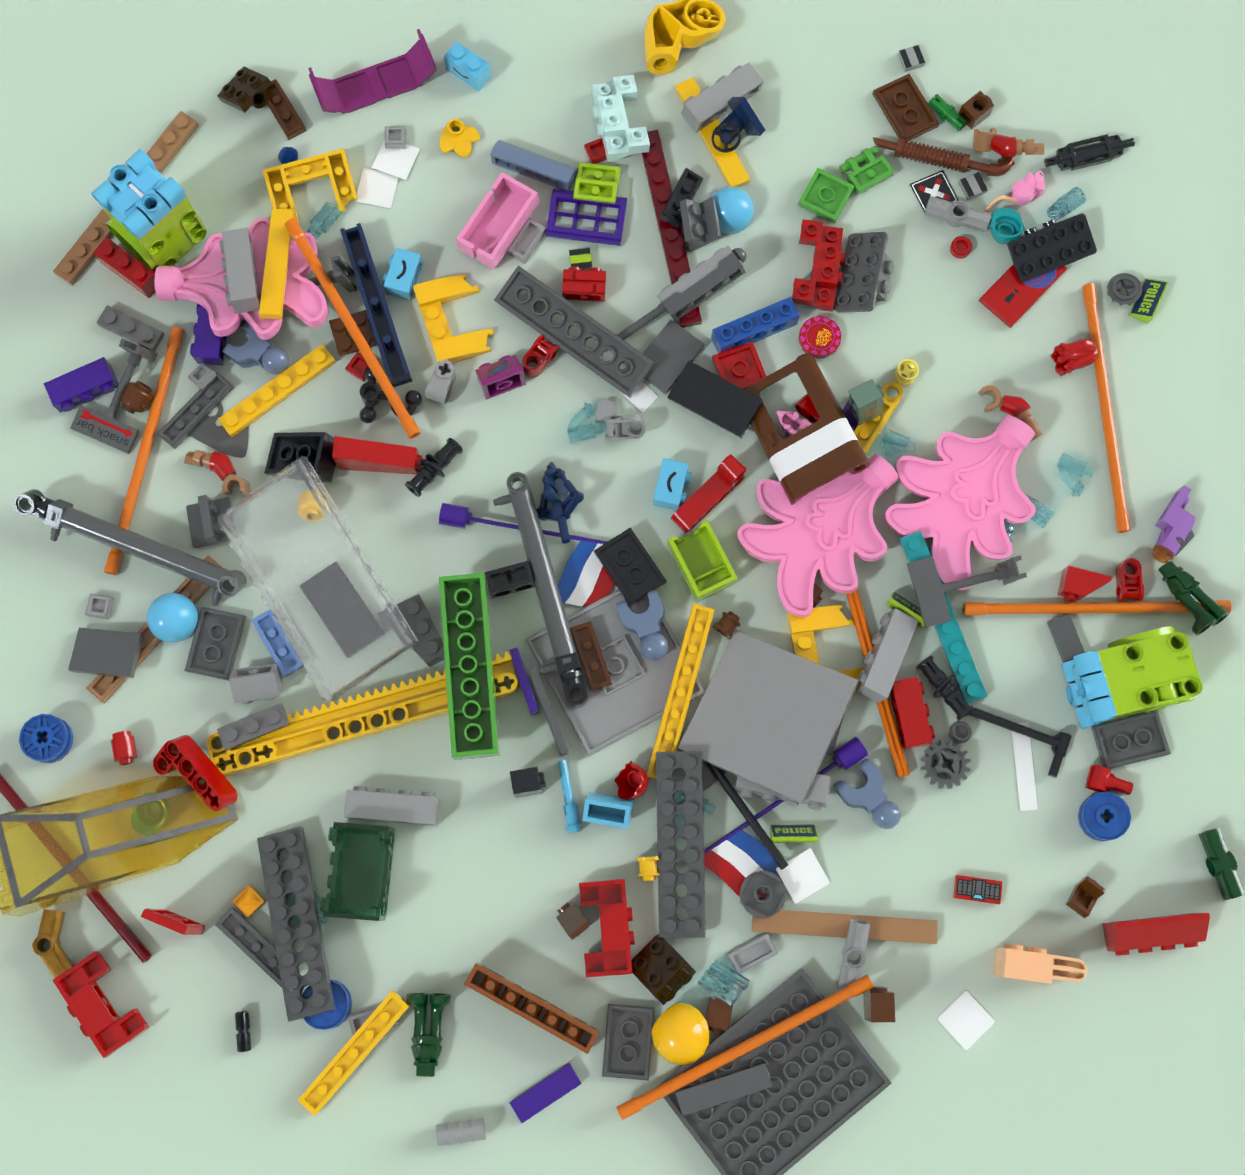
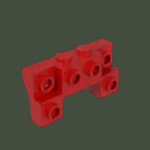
(825, 273)
(615, 932)
(93, 1008)

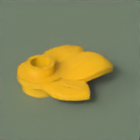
(460, 140)

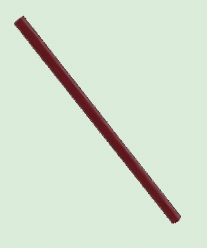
(95, 897)

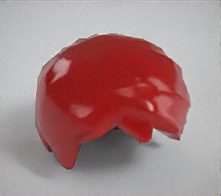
(632, 781)

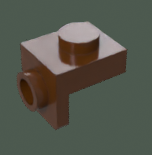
(1085, 896)

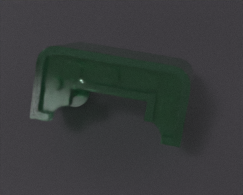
(359, 871)

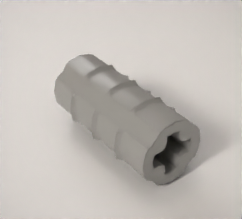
(460, 1132)

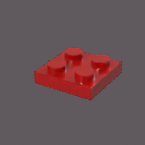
(740, 365)

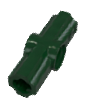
(1221, 864)

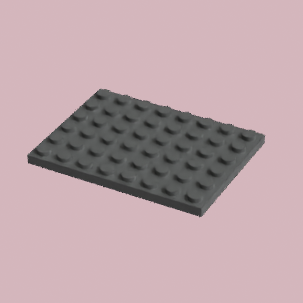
(816, 1078)

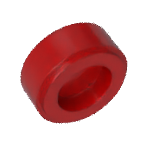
(960, 247)

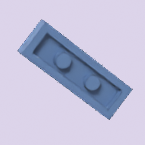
(277, 645)

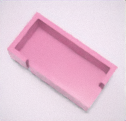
(498, 222)

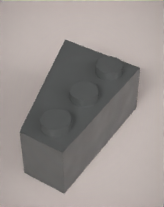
(416, 614)

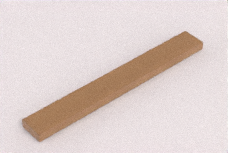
(105, 686)
(837, 926)

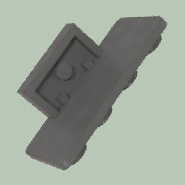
(864, 273)

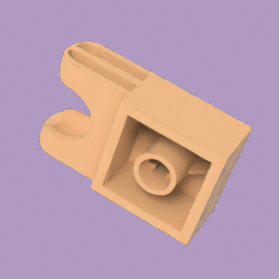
(1036, 965)

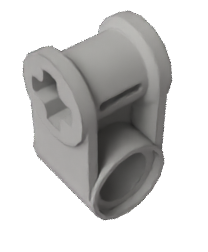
(440, 385)
(622, 427)

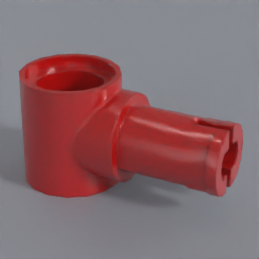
(1101, 780)

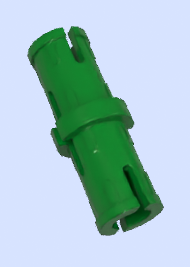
(947, 112)

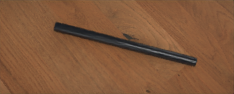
(749, 817)

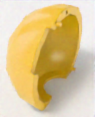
(681, 1034)

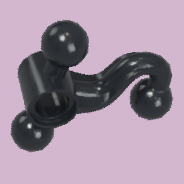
(368, 414)

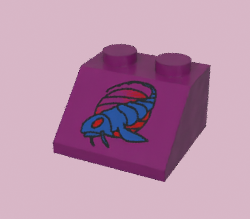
(500, 376)

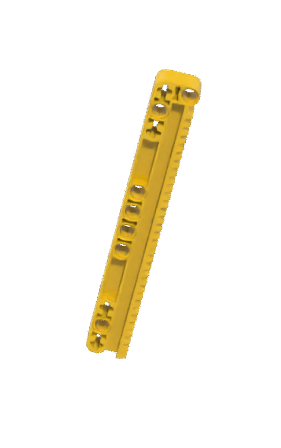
(312, 729)

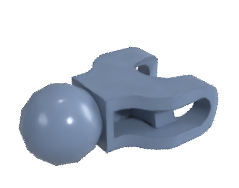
(258, 353)
(647, 626)
(870, 797)

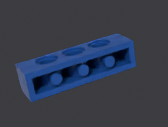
(756, 325)

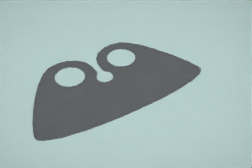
(219, 438)

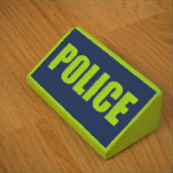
(1149, 300)
(905, 606)
(793, 834)

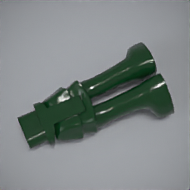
(1182, 587)
(427, 1047)

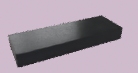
(685, 189)

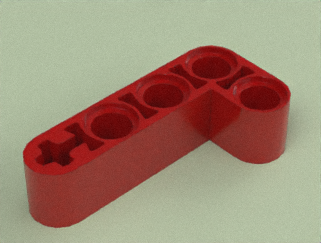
(710, 494)
(197, 769)

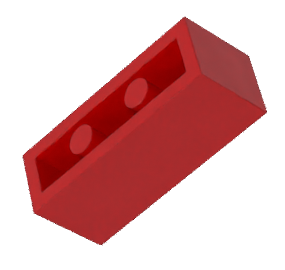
(126, 267)
(911, 713)

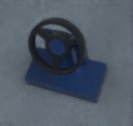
(740, 118)

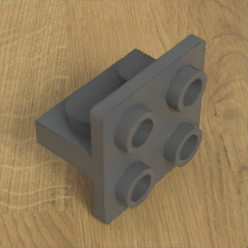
(699, 223)
(204, 519)

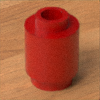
(123, 747)

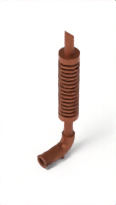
(943, 157)

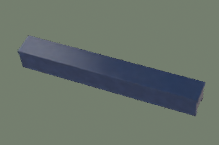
(376, 306)

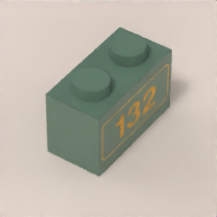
(866, 401)

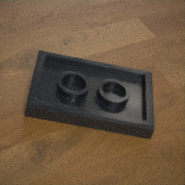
(630, 566)

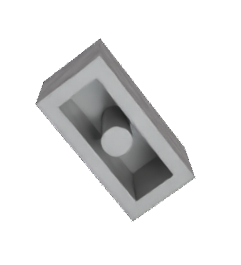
(255, 683)

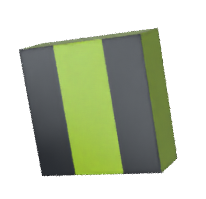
(581, 258)

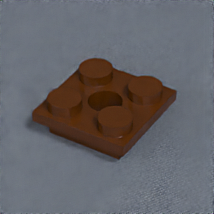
(340, 333)

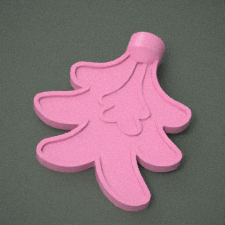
(204, 284)
(966, 496)
(819, 533)

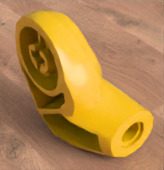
(678, 27)

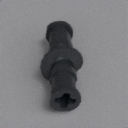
(433, 466)
(944, 688)

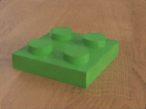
(826, 195)

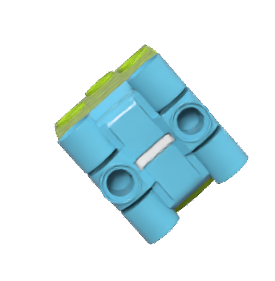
(149, 212)
(1132, 677)

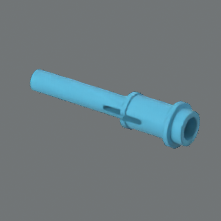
(570, 809)

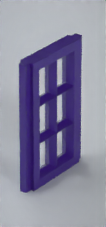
(585, 235)

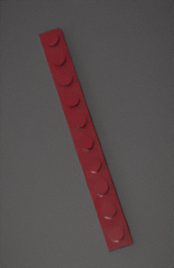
(671, 237)

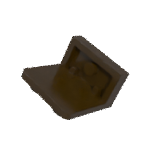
(661, 969)

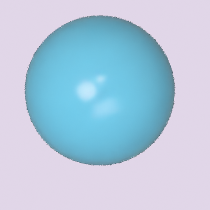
(733, 209)
(172, 617)

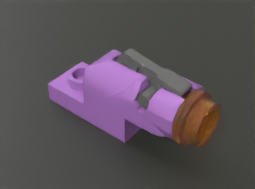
(1175, 527)

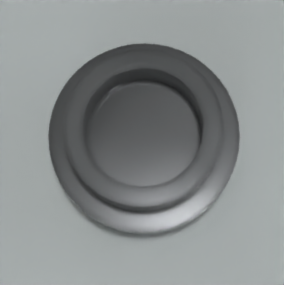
(960, 732)

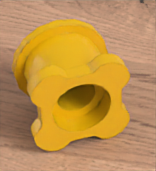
(648, 868)

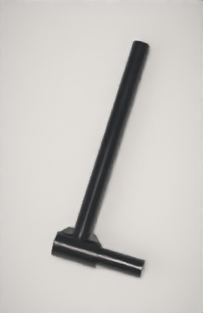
(1058, 743)

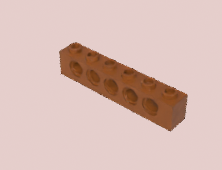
(532, 1007)

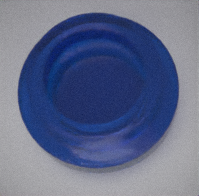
(287, 155)

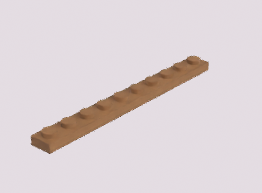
(161, 154)

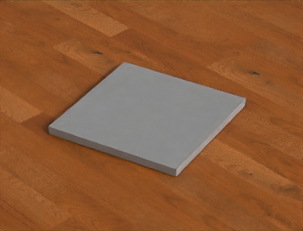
(637, 685)
(769, 716)

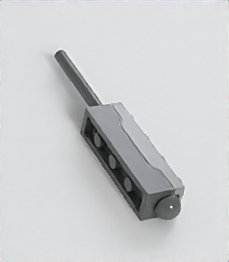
(694, 287)

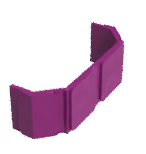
(377, 81)

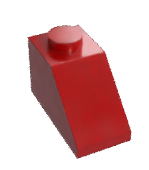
(1079, 583)

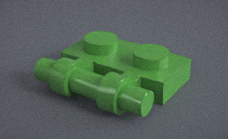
(870, 174)

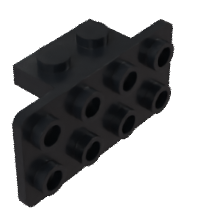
(1051, 246)

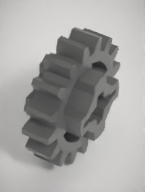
(950, 771)

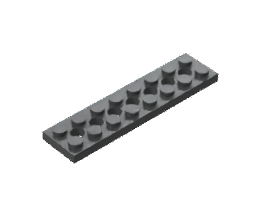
(588, 328)
(668, 854)
(309, 930)

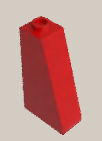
(375, 456)

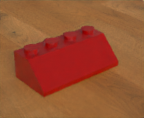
(1156, 932)

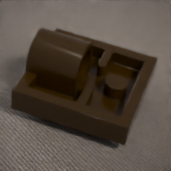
(245, 90)

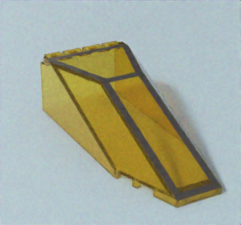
(100, 840)

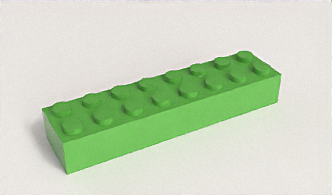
(469, 666)

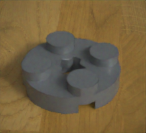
(775, 891)

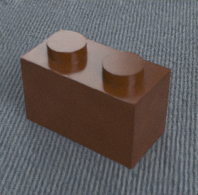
(879, 1005)

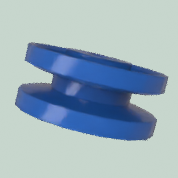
(33, 739)
(1109, 804)
(334, 1018)

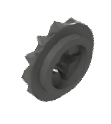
(1129, 282)

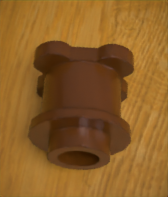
(727, 624)

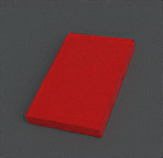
(173, 921)

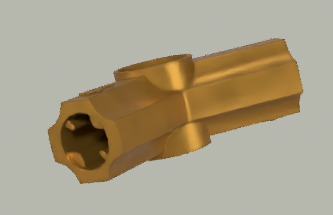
(50, 929)

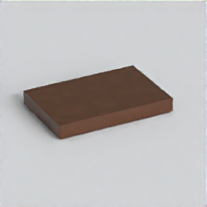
(905, 108)

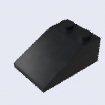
(313, 445)

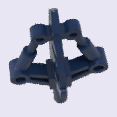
(556, 493)

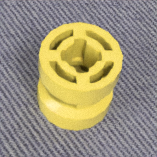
(909, 369)

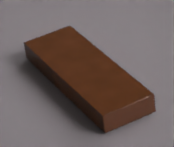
(284, 111)
(591, 656)

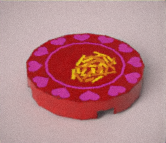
(820, 337)

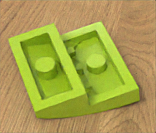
(597, 183)

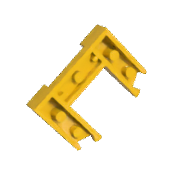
(331, 164)
(430, 297)
(821, 619)

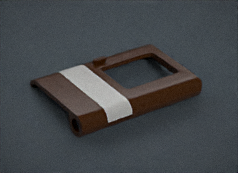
(817, 451)

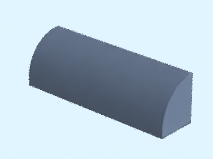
(533, 165)

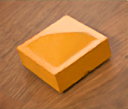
(249, 901)

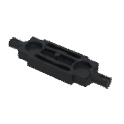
(1069, 157)

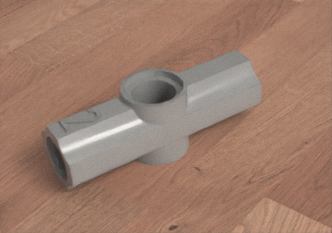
(969, 216)
(855, 941)

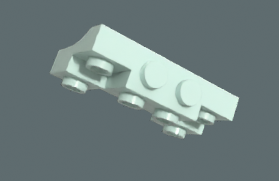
(613, 123)

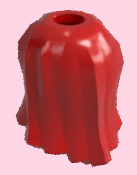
(1074, 356)

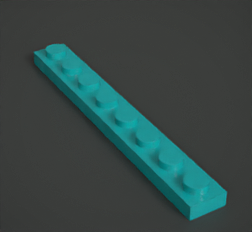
(949, 632)

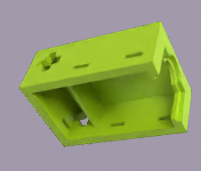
(702, 562)

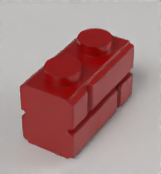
(584, 284)

